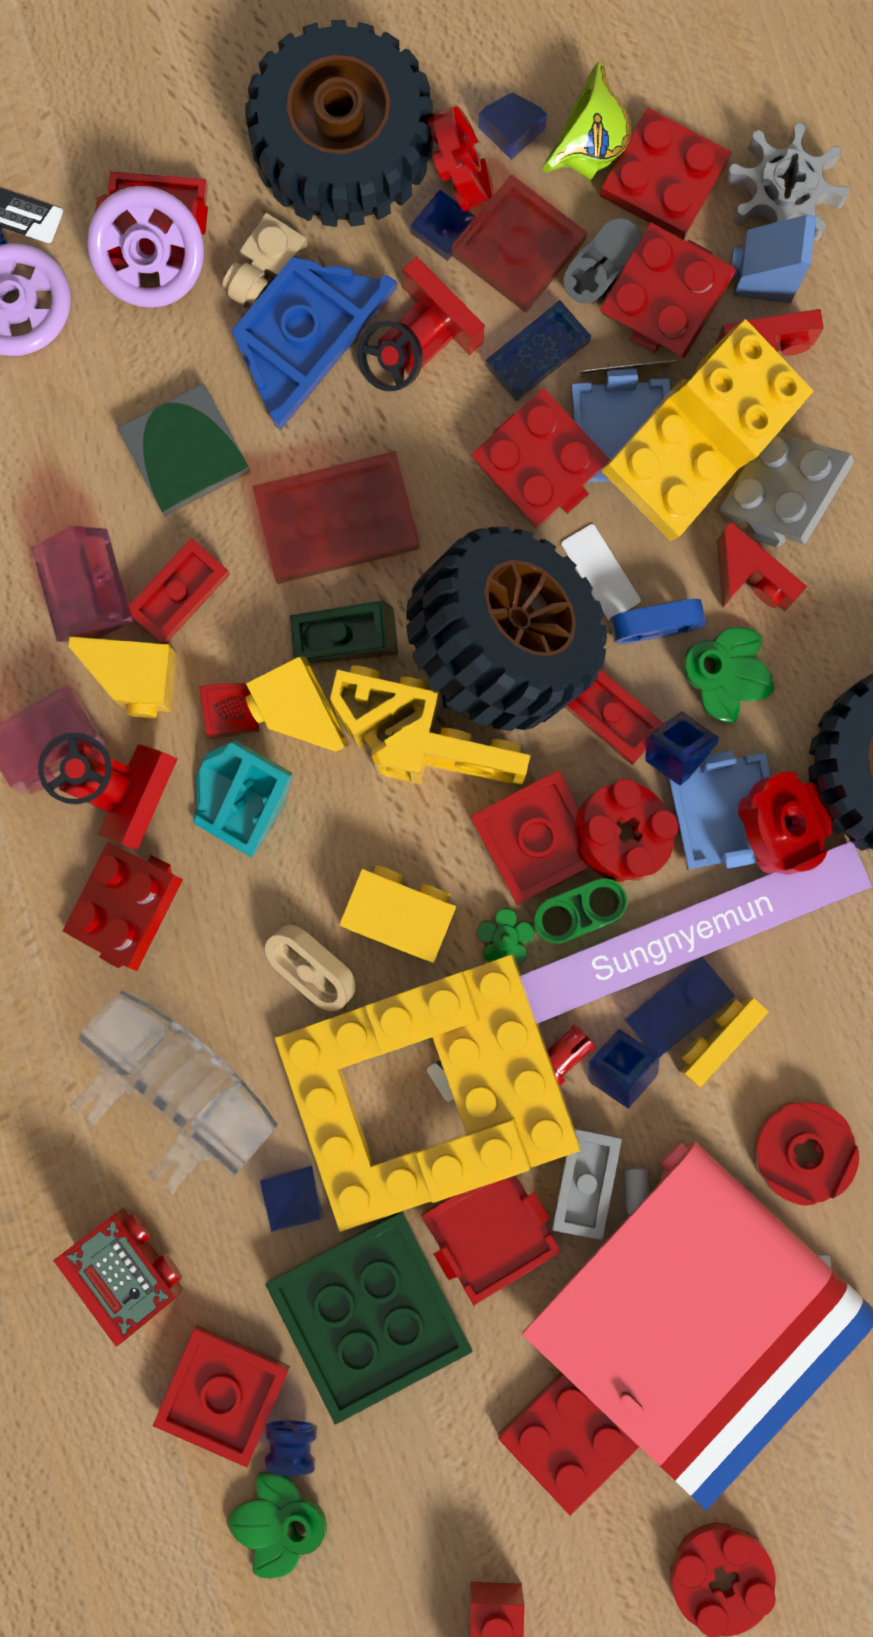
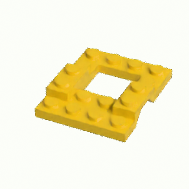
(495, 1073)

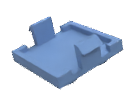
(615, 409)
(709, 809)

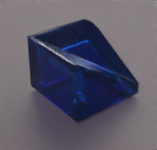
(512, 123)
(679, 747)
(623, 1068)
(291, 1198)

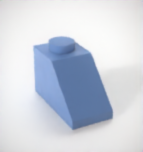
(774, 259)

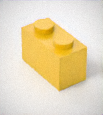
(397, 914)

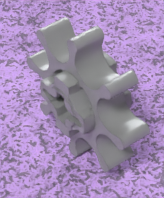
(805, 182)

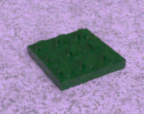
(368, 1317)

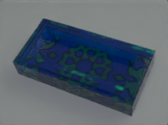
(538, 350)

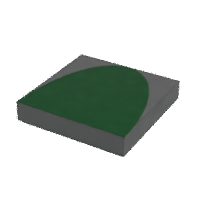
(184, 449)

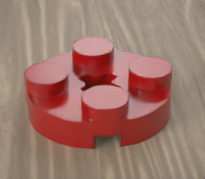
(459, 158)
(647, 816)
(765, 828)
(833, 1141)
(717, 1610)

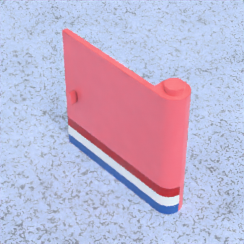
(704, 1322)

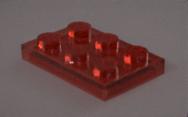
(336, 517)

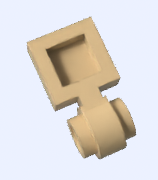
(265, 255)

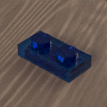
(679, 1007)

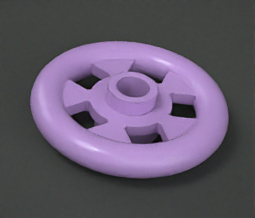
(183, 232)
(44, 322)

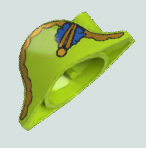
(594, 131)

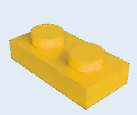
(735, 1023)

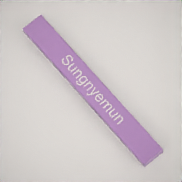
(692, 933)

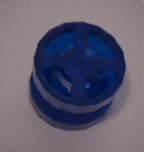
(290, 1448)

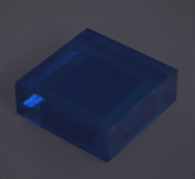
(441, 224)

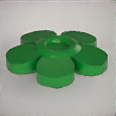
(505, 936)

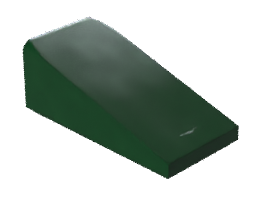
(345, 633)

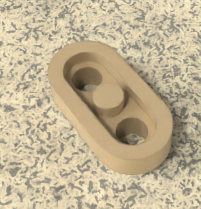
(310, 968)

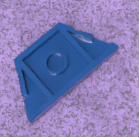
(304, 329)

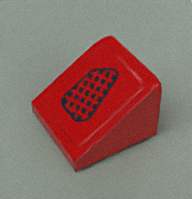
(227, 710)

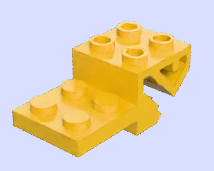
(707, 430)
(408, 718)

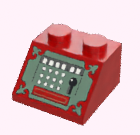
(120, 1275)

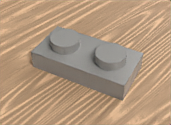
(587, 1185)

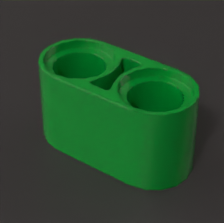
(577, 907)

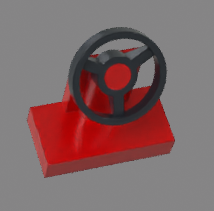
(422, 330)
(121, 790)

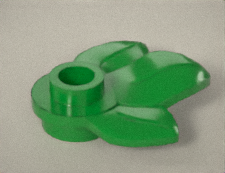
(735, 674)
(269, 1527)

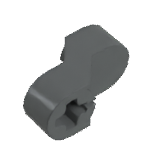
(587, 279)

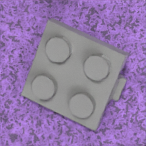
(787, 489)

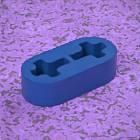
(657, 621)

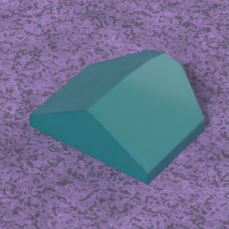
(239, 795)

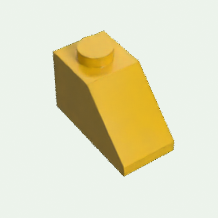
(132, 673)
(296, 705)

